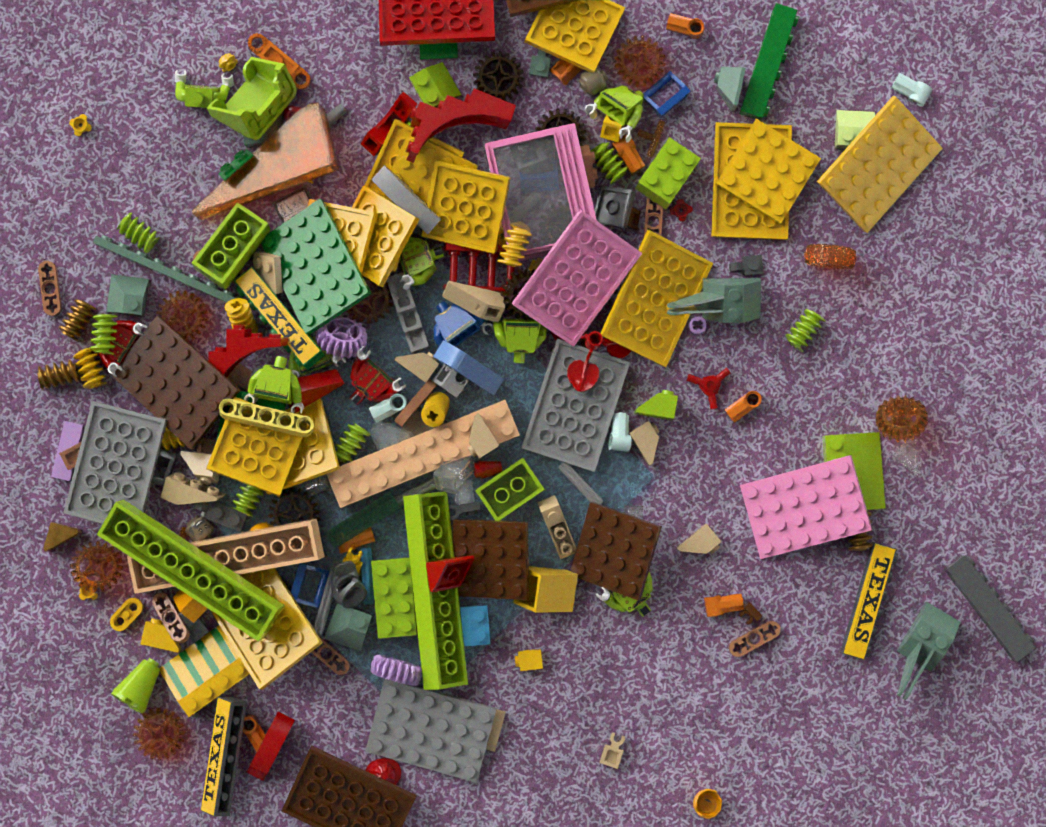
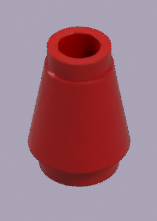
(485, 469)

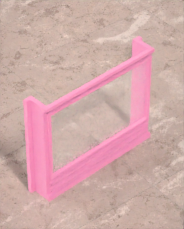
(544, 186)

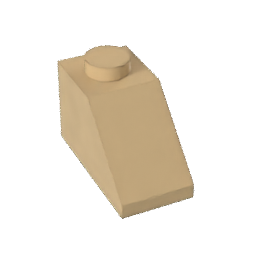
(419, 364)
(481, 438)
(646, 440)
(197, 463)
(701, 541)

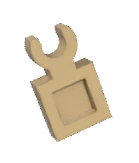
(611, 753)

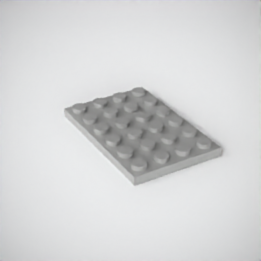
(570, 422)
(114, 461)
(431, 730)

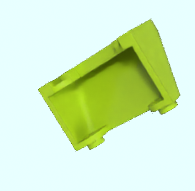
(258, 100)

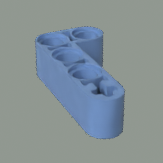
(468, 367)

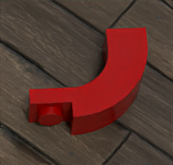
(376, 136)
(270, 746)

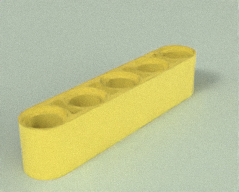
(273, 424)

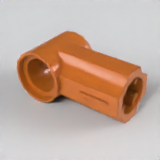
(683, 24)
(629, 154)
(742, 407)
(363, 538)
(722, 604)
(255, 734)

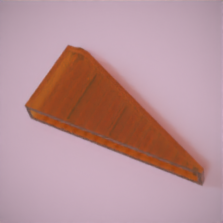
(290, 157)

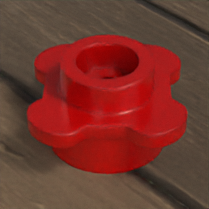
(681, 205)

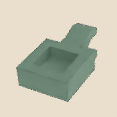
(540, 64)

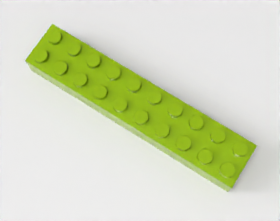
(190, 570)
(436, 612)

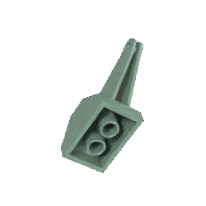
(723, 300)
(925, 644)

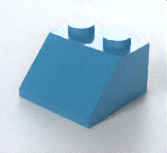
(475, 625)

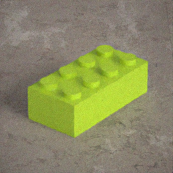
(231, 246)
(394, 598)

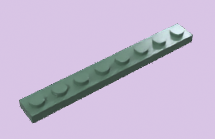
(158, 266)

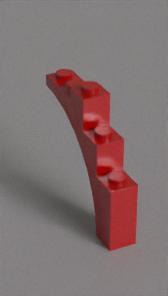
(475, 109)
(240, 345)

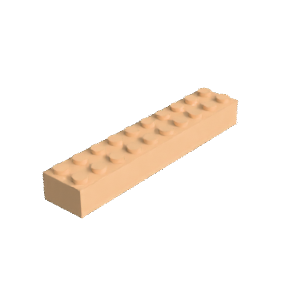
(416, 455)
(247, 552)

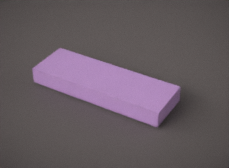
(70, 436)

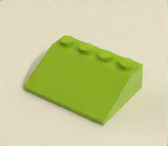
(867, 461)

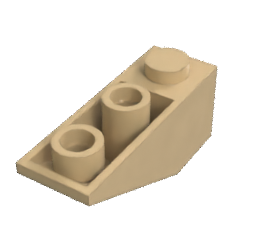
(478, 301)
(183, 490)
(557, 527)

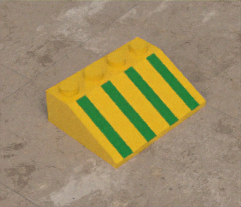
(203, 671)

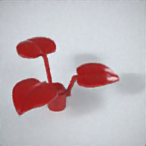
(585, 375)

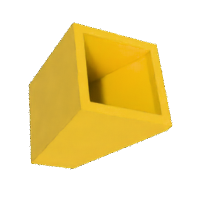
(550, 590)

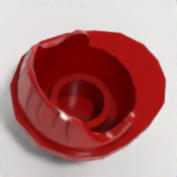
(386, 769)

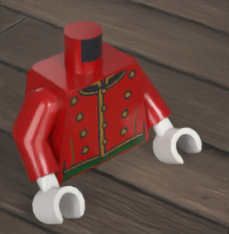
(126, 336)
(371, 380)

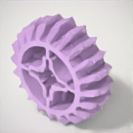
(342, 337)
(396, 670)

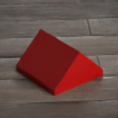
(448, 572)

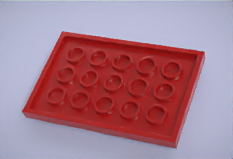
(435, 21)

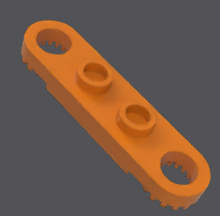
(272, 53)

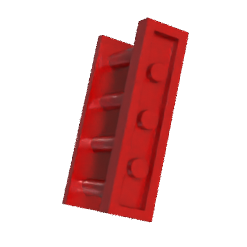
(454, 252)

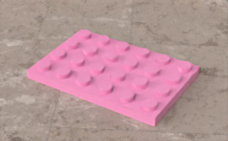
(576, 278)
(806, 507)

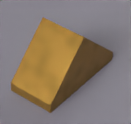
(58, 535)

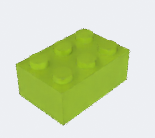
(667, 173)
(509, 489)

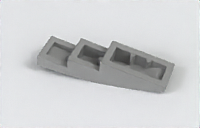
(405, 198)
(407, 314)

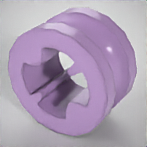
(698, 331)

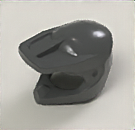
(346, 585)

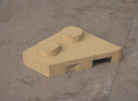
(269, 269)

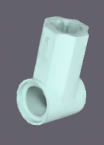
(913, 90)
(387, 408)
(619, 437)

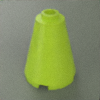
(138, 686)

